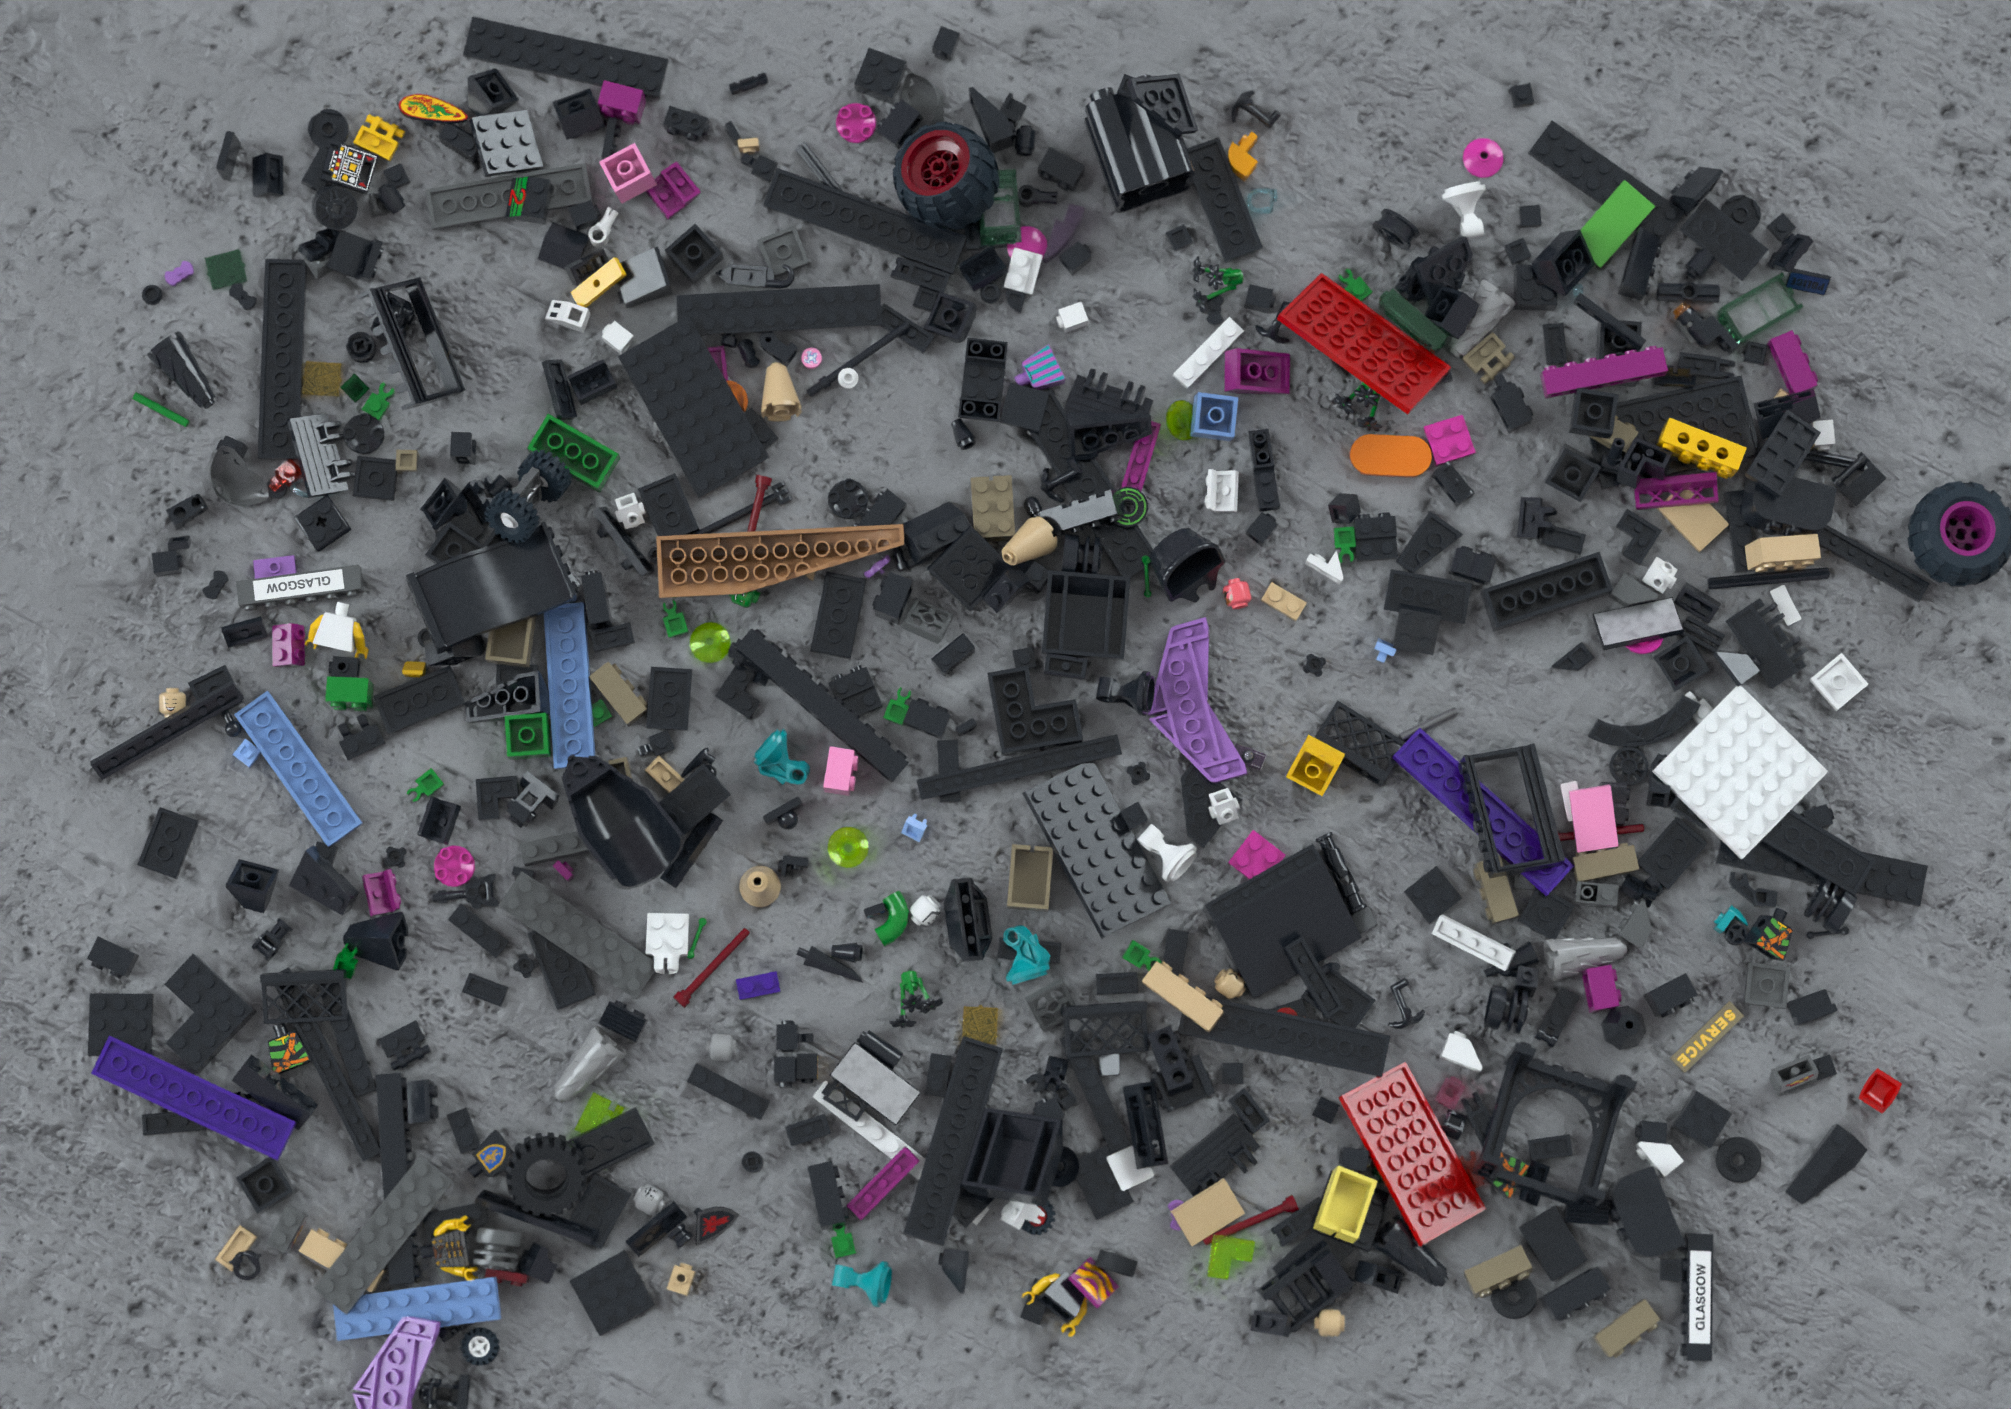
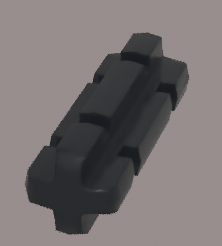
(748, 83)

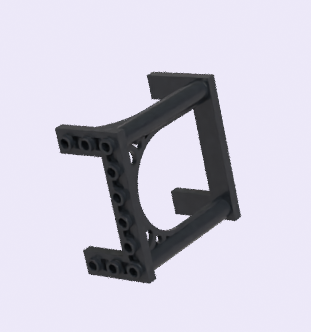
(1613, 1095)

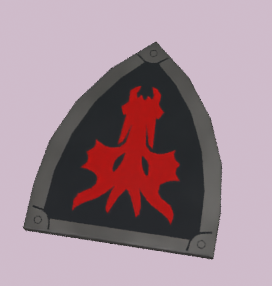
(713, 1222)

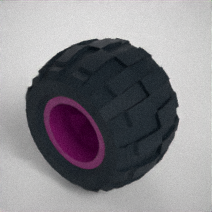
(1945, 556)

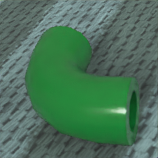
(897, 918)

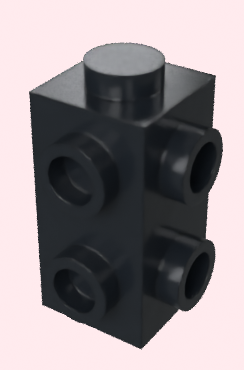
(687, 124)

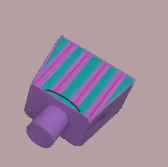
(1041, 371)

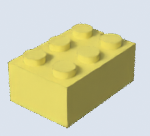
(1345, 1204)

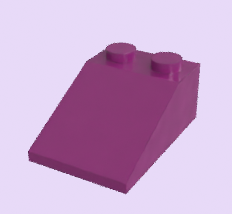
(1257, 372)

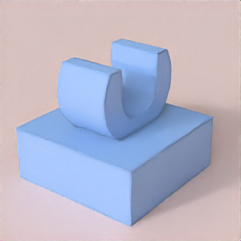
(1384, 648)
(247, 753)
(914, 828)

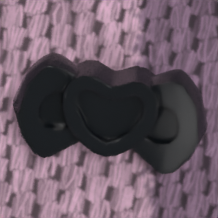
(246, 301)
(1214, 316)
(748, 353)
(215, 585)

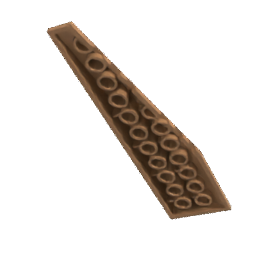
(761, 558)

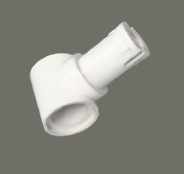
(603, 227)

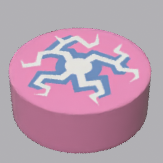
(811, 358)

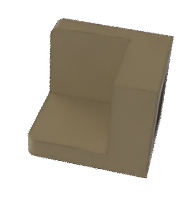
(406, 461)

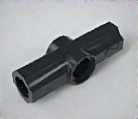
(1675, 292)

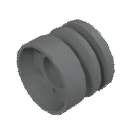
(497, 1248)

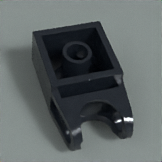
(403, 312)

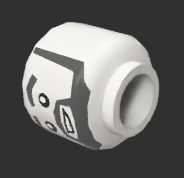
(925, 910)

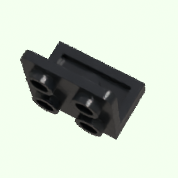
(355, 256)

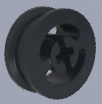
(1396, 229)

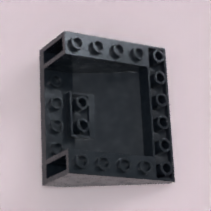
(1273, 910)

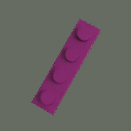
(1140, 459)
(883, 1183)

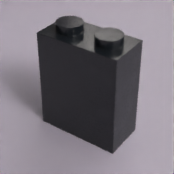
(596, 600)

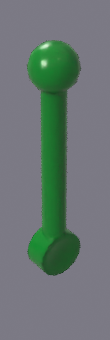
(1147, 593)
(702, 922)

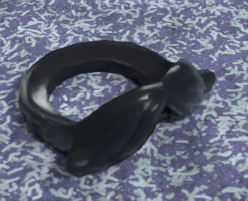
(253, 1257)

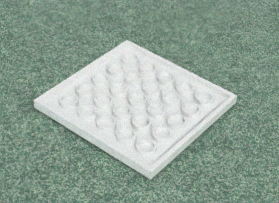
(1740, 771)

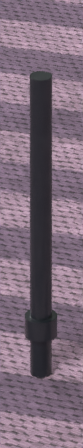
(825, 381)

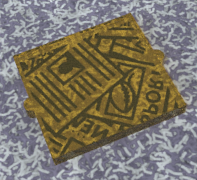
(322, 379)
(980, 1023)

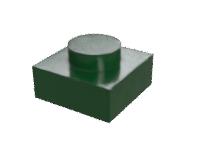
(354, 388)

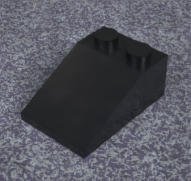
(993, 123)
(1695, 188)

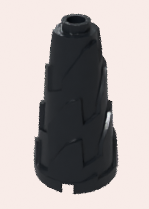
(180, 365)
(1401, 1246)

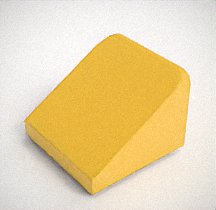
(414, 669)

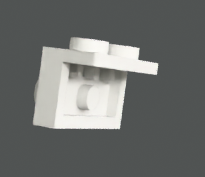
(1222, 491)

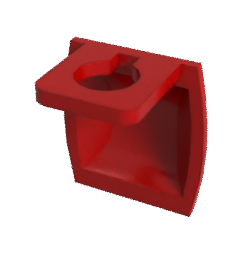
(1880, 1090)

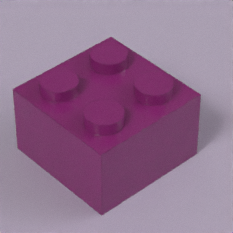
(621, 102)
(1601, 988)

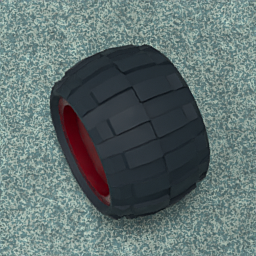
(958, 163)

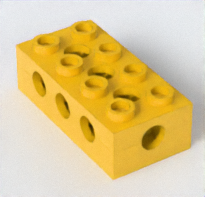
(1711, 446)

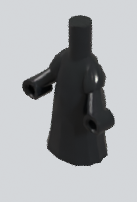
(1523, 956)

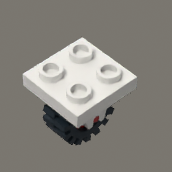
(1029, 1217)

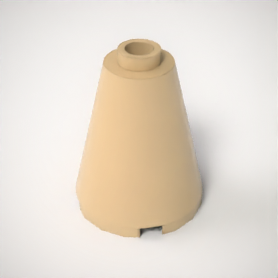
(779, 395)
(1030, 542)
(762, 894)

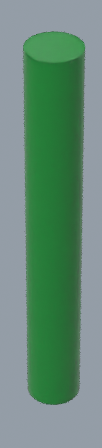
(161, 409)

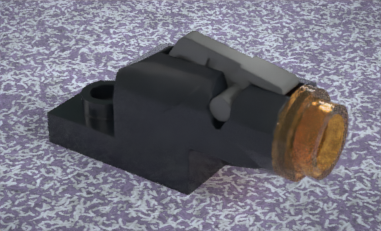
(1701, 331)

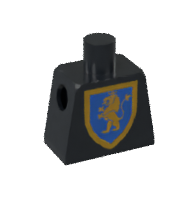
(491, 1156)

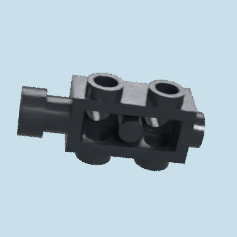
(1409, 283)

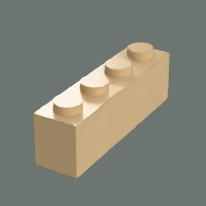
(1182, 996)
(326, 1251)

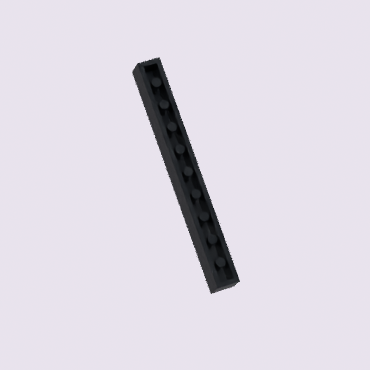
(821, 705)
(396, 1163)

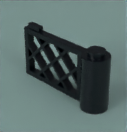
(879, 1049)

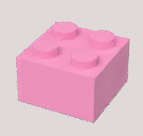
(628, 173)
(839, 771)

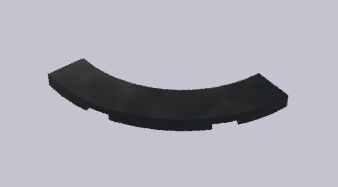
(1648, 732)

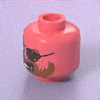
(1237, 594)

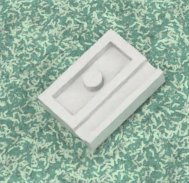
(1023, 271)

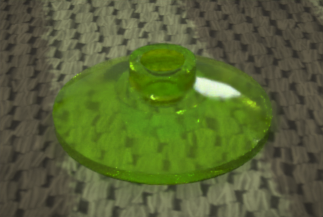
(1179, 419)
(715, 651)
(843, 837)

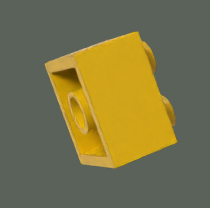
(1315, 765)

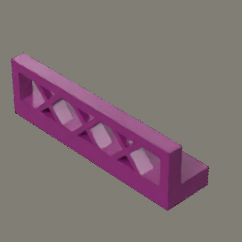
(1677, 483)

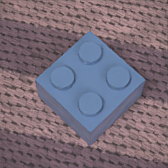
(1214, 416)

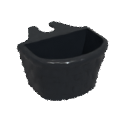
(1185, 563)

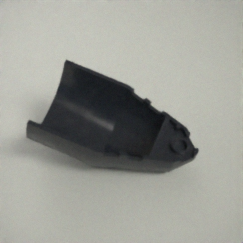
(620, 822)

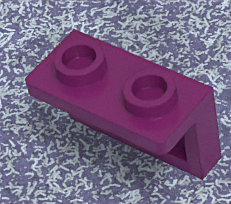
(288, 645)
(381, 892)

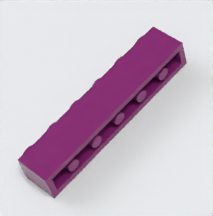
(1603, 372)

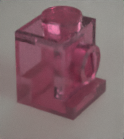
(1450, 1101)

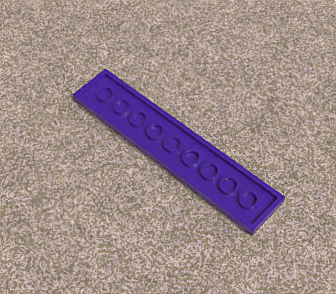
(1512, 835)
(193, 1098)

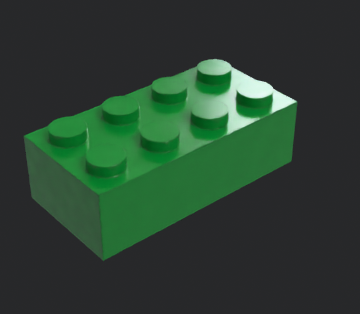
(585, 457)

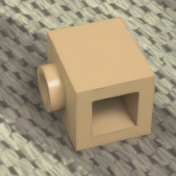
(681, 1279)

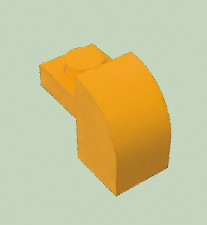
(1239, 159)

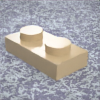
(1283, 601)

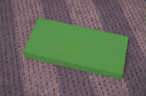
(1615, 222)

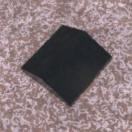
(562, 246)

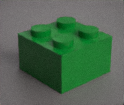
(349, 693)
(527, 736)

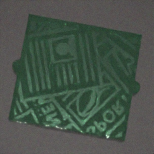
(226, 269)

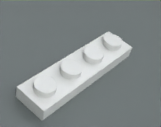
(1208, 353)
(1473, 942)

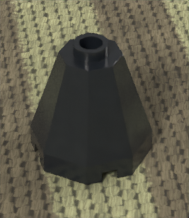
(1616, 1031)

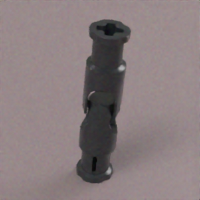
(1336, 863)

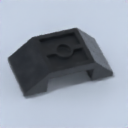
(983, 379)

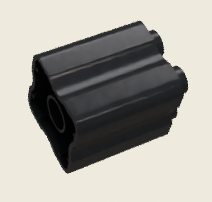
(1136, 151)

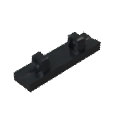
(614, 529)

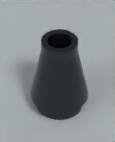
(964, 437)
(849, 952)

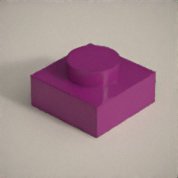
(564, 869)

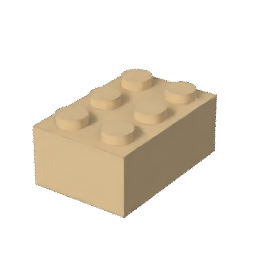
(1782, 552)

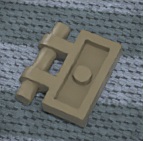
(1485, 352)

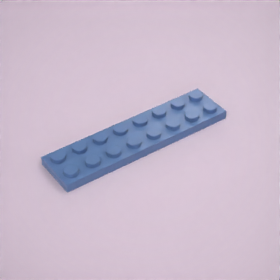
(569, 683)
(298, 769)
(446, 1303)

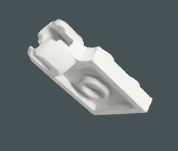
(667, 940)

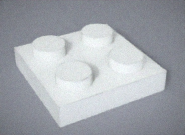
(1838, 682)

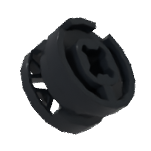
(361, 347)

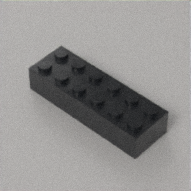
(1546, 591)

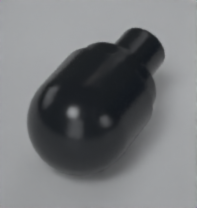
(1032, 506)

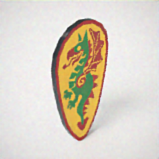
(430, 110)

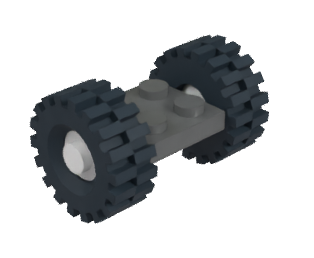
(514, 512)

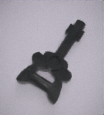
(471, 893)

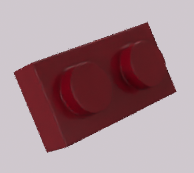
(516, 1279)

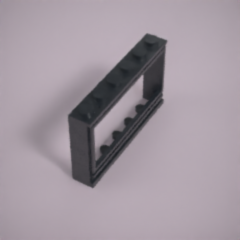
(398, 346)
(1539, 805)

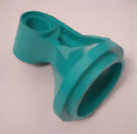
(774, 761)
(1031, 957)
(875, 1282)

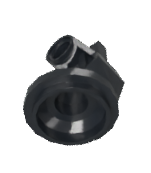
(1136, 694)

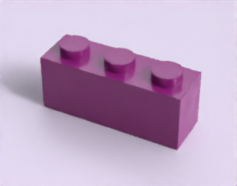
(1792, 362)

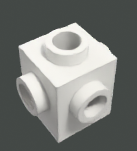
(630, 511)
(1660, 575)
(1223, 806)

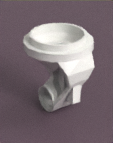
(1464, 201)
(1175, 858)

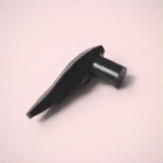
(702, 755)

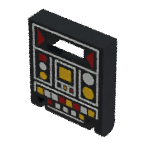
(346, 166)

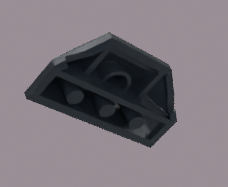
(967, 920)

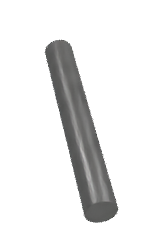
(1429, 723)

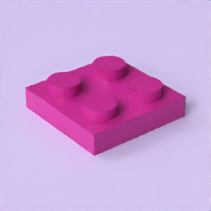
(1449, 440)
(1255, 856)

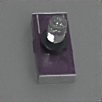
(1251, 757)

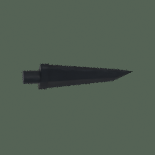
(821, 961)

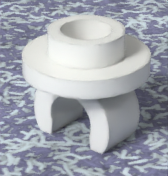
(848, 378)

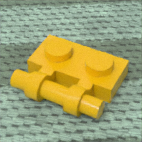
(375, 142)

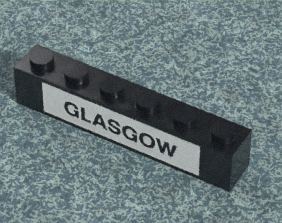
(1697, 1297)

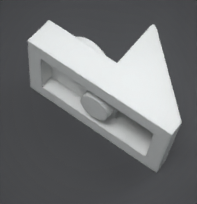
(1331, 570)

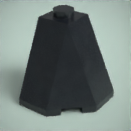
(379, 940)

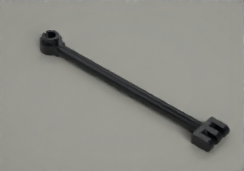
(777, 495)

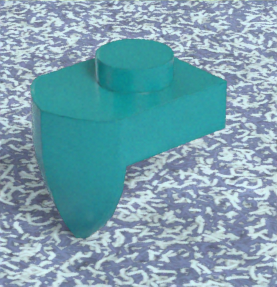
(1723, 920)

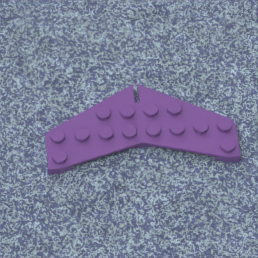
(1184, 695)
(398, 1366)

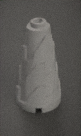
(1492, 308)
(1572, 956)
(590, 1063)

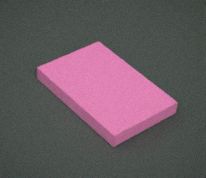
(1593, 818)

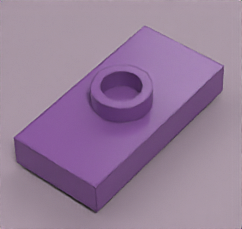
(274, 566)

